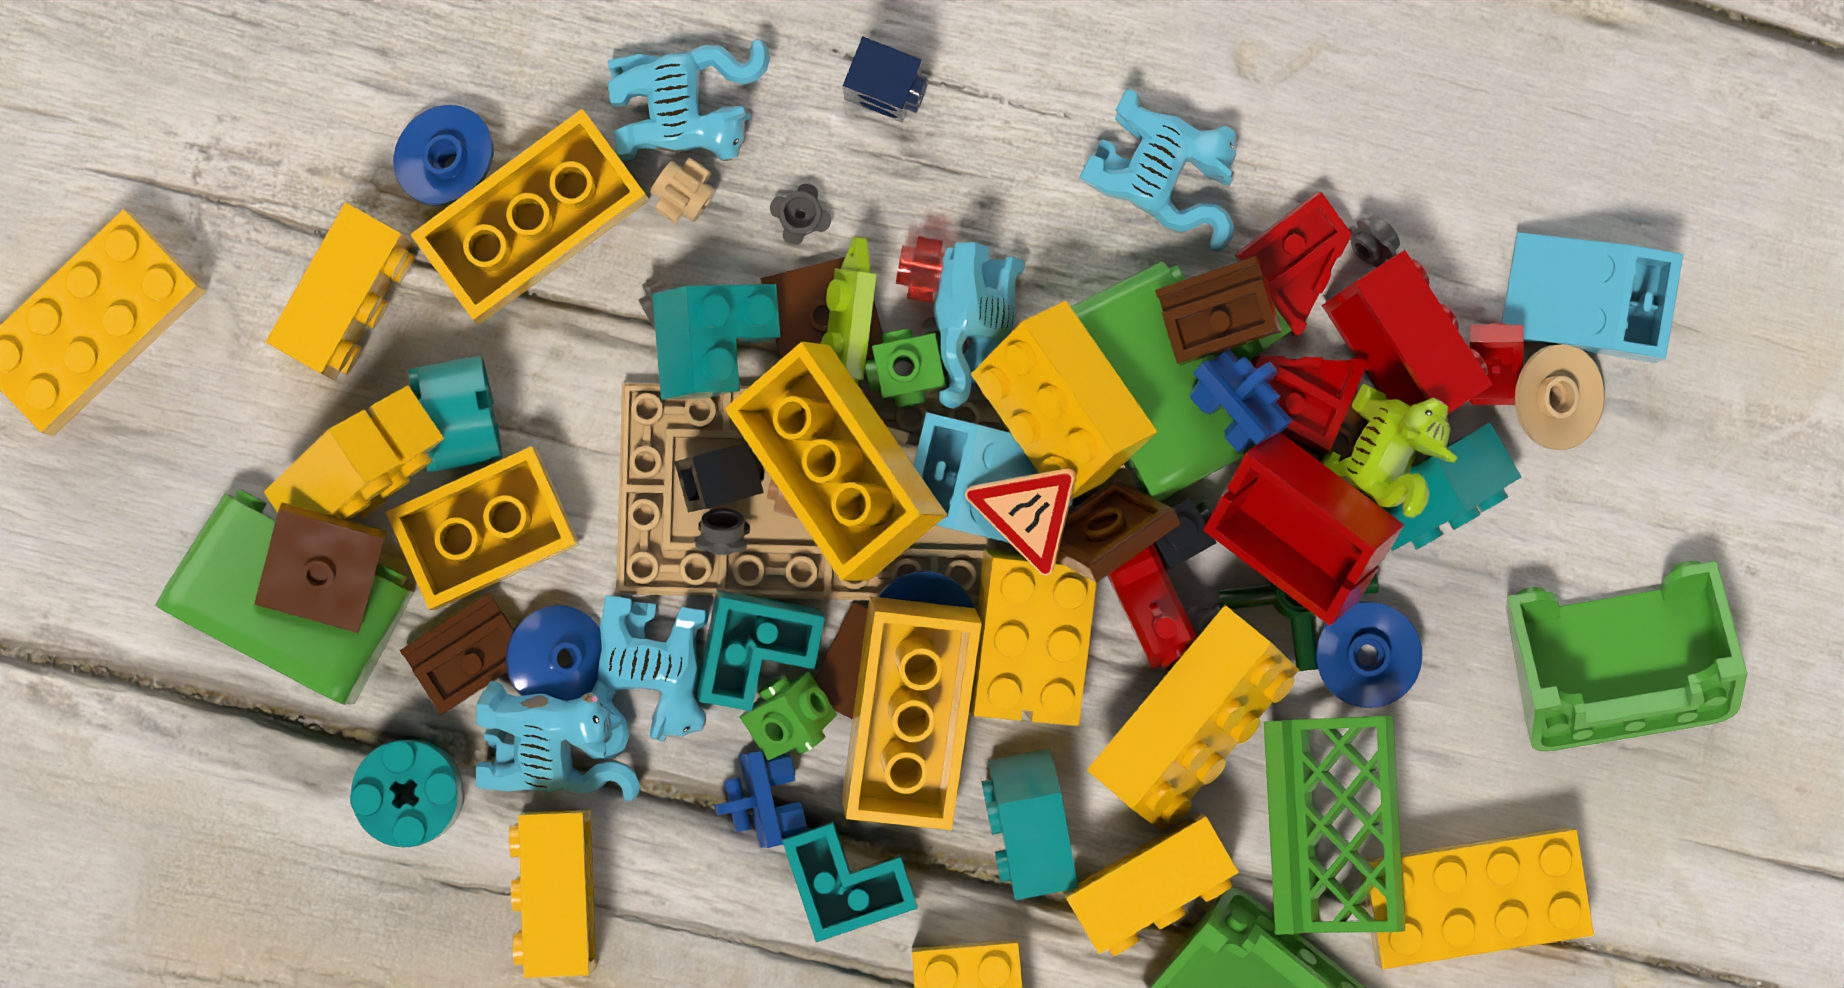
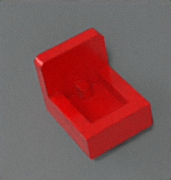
(1503, 353)

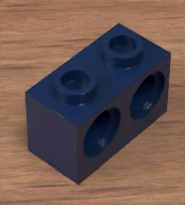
(885, 80)

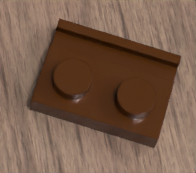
(1218, 310)
(461, 654)

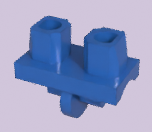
(1244, 395)
(770, 822)

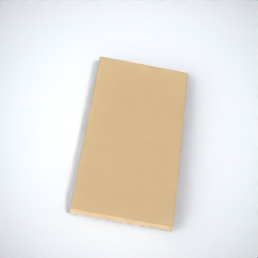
(781, 557)

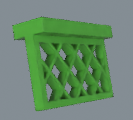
(1294, 817)

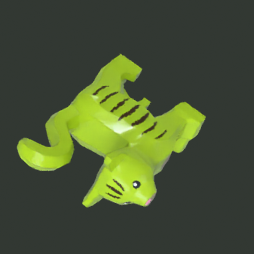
(1389, 447)

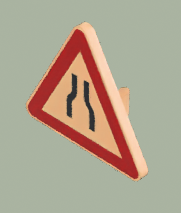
(1028, 512)

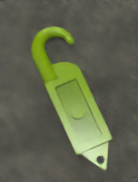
(850, 307)

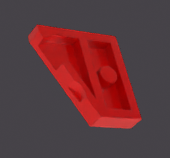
(1299, 257)
(1314, 395)

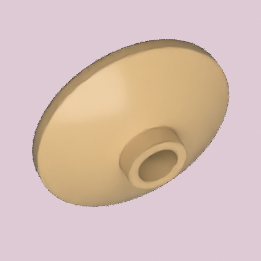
(1574, 402)

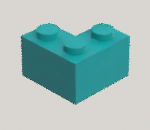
(700, 333)
(1458, 487)
(744, 633)
(1029, 812)
(842, 898)

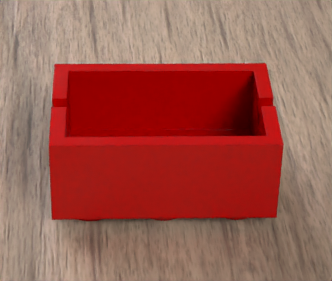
(1407, 336)
(1303, 527)

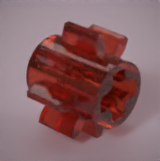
(921, 268)

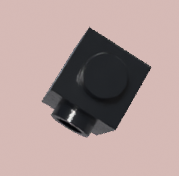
(720, 477)
(1188, 537)

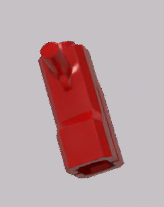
(1153, 608)

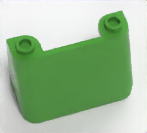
(1134, 339)
(217, 594)
(1627, 660)
(1239, 949)

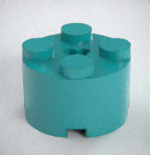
(461, 407)
(376, 794)

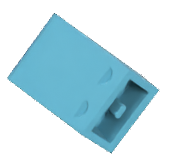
(1593, 295)
(962, 455)

